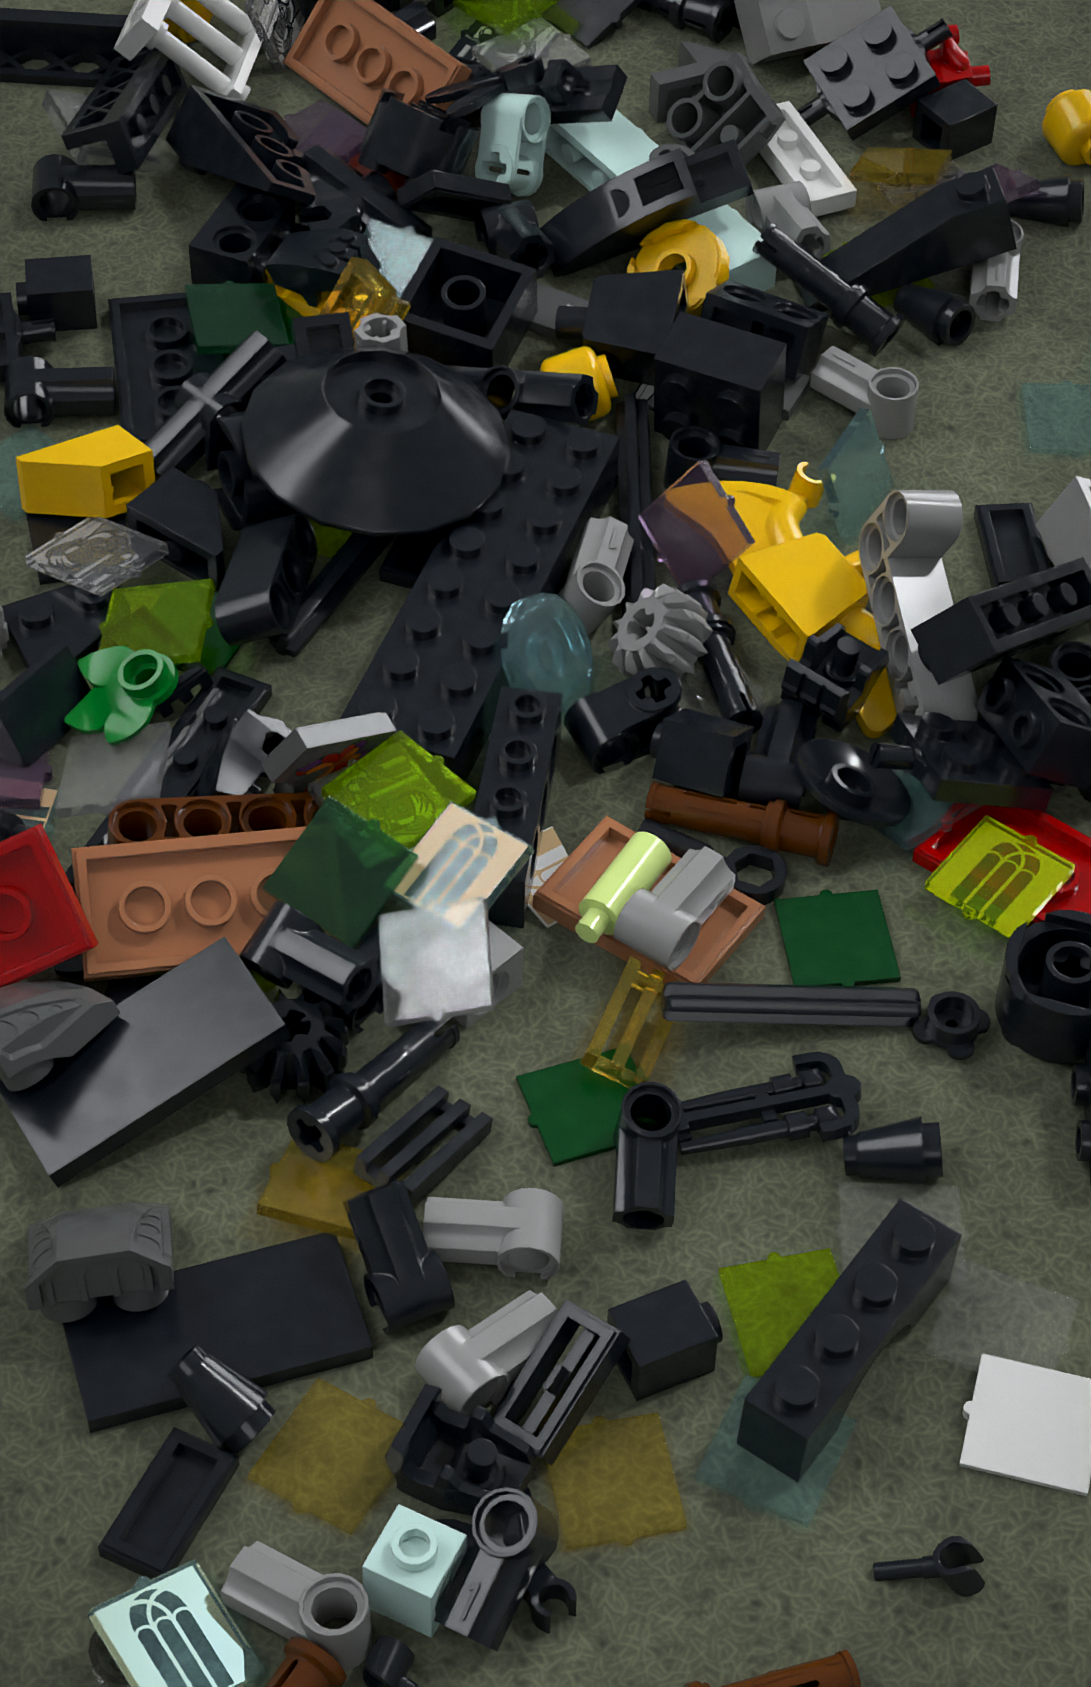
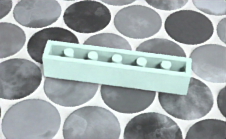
(607, 149)

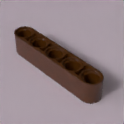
(207, 815)

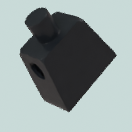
(627, 319)

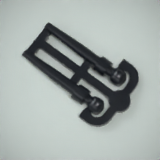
(776, 1097)

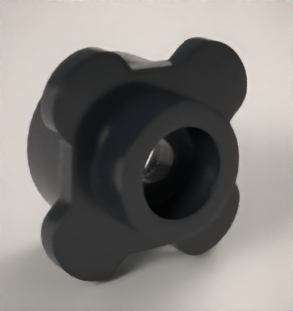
(955, 1009)

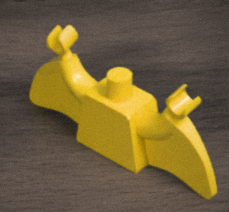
(802, 583)

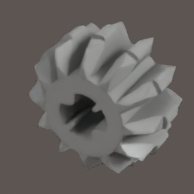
(660, 631)

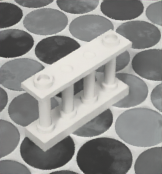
(147, 28)

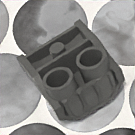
(726, 109)
(46, 1023)
(97, 1254)

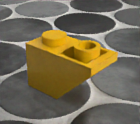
(86, 475)

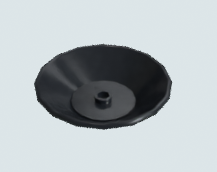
(375, 440)

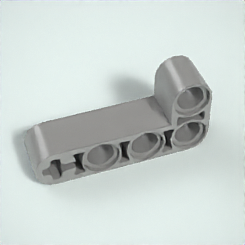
(908, 585)

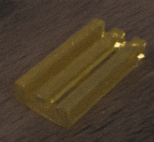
(614, 1069)

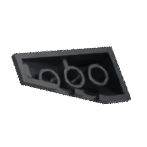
(239, 144)
(929, 236)

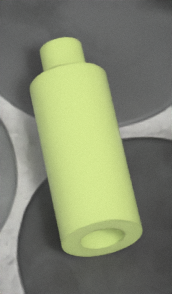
(634, 868)

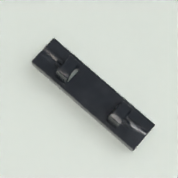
(571, 91)

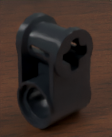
(620, 719)

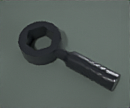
(739, 859)

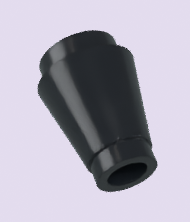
(1056, 202)
(936, 313)
(896, 1152)
(221, 1398)

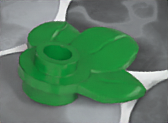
(124, 692)

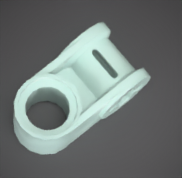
(513, 139)

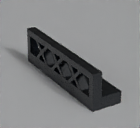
(60, 40)
(129, 107)

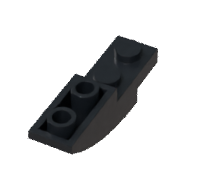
(633, 204)

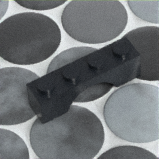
(819, 1370)

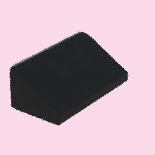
(37, 704)

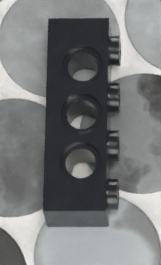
(1005, 621)
(519, 783)

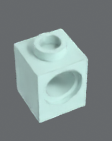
(412, 1569)

